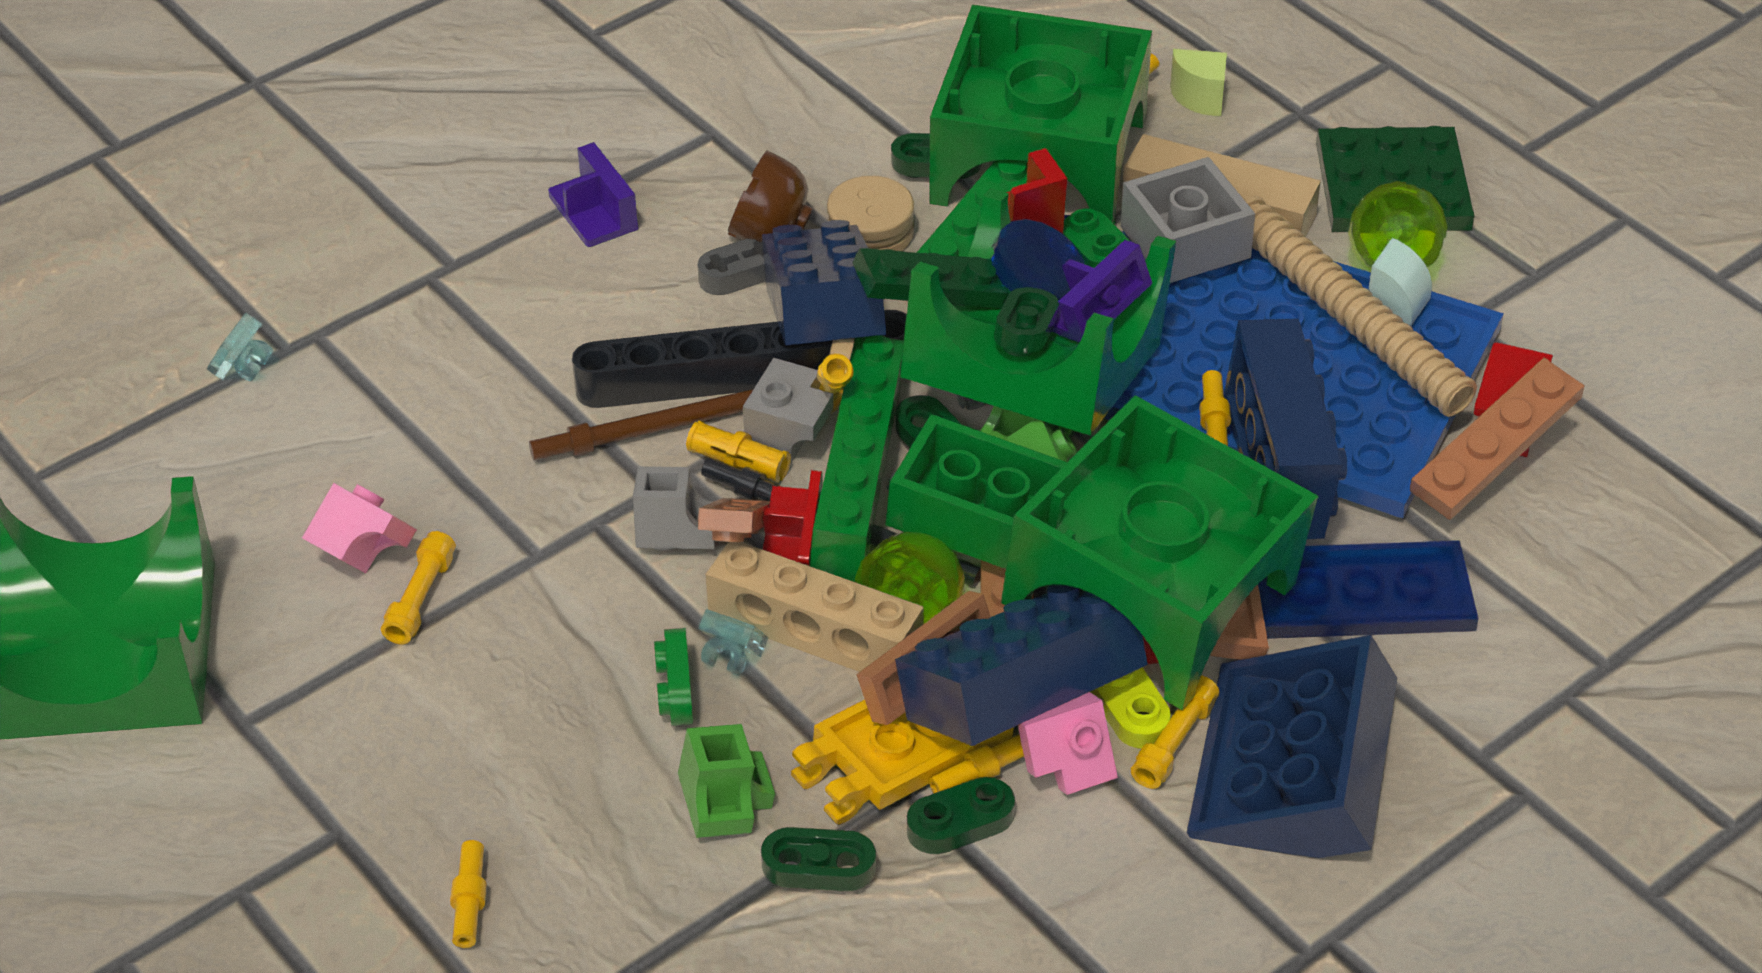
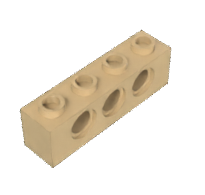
(808, 606)

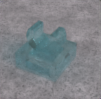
(237, 350)
(730, 635)

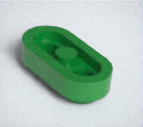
(1092, 235)
(674, 695)

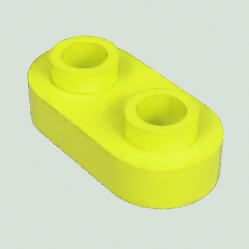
(1123, 701)

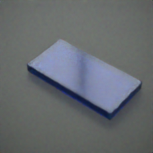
(1374, 592)

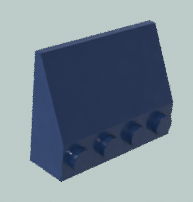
(1297, 751)

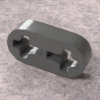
(732, 267)

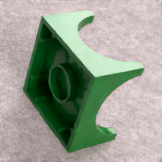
(1039, 85)
(1063, 381)
(1163, 533)
(107, 627)

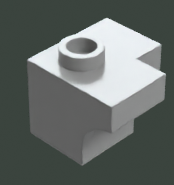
(786, 407)
(668, 510)

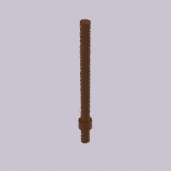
(581, 438)

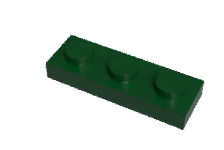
(962, 279)

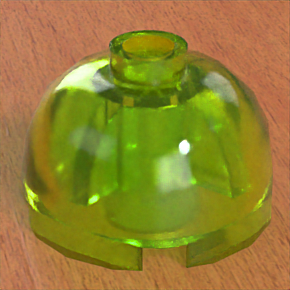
(1397, 213)
(914, 570)

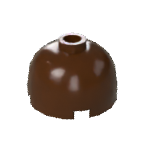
(771, 200)

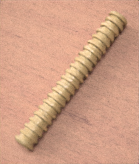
(1360, 311)

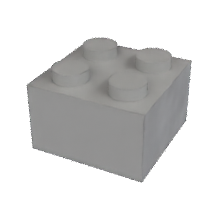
(1194, 209)

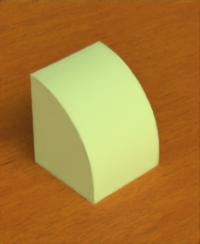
(1198, 80)

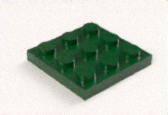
(1364, 158)

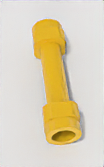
(834, 375)
(403, 617)
(1156, 760)

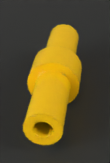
(1214, 409)
(979, 763)
(468, 894)

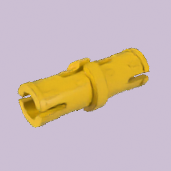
(738, 450)

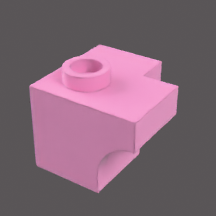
(356, 527)
(1071, 744)

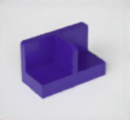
(598, 202)
(1101, 289)

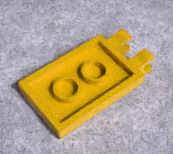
(879, 759)

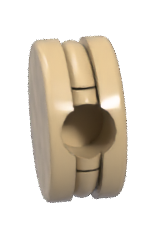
(879, 209)

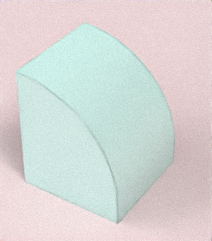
(1401, 281)

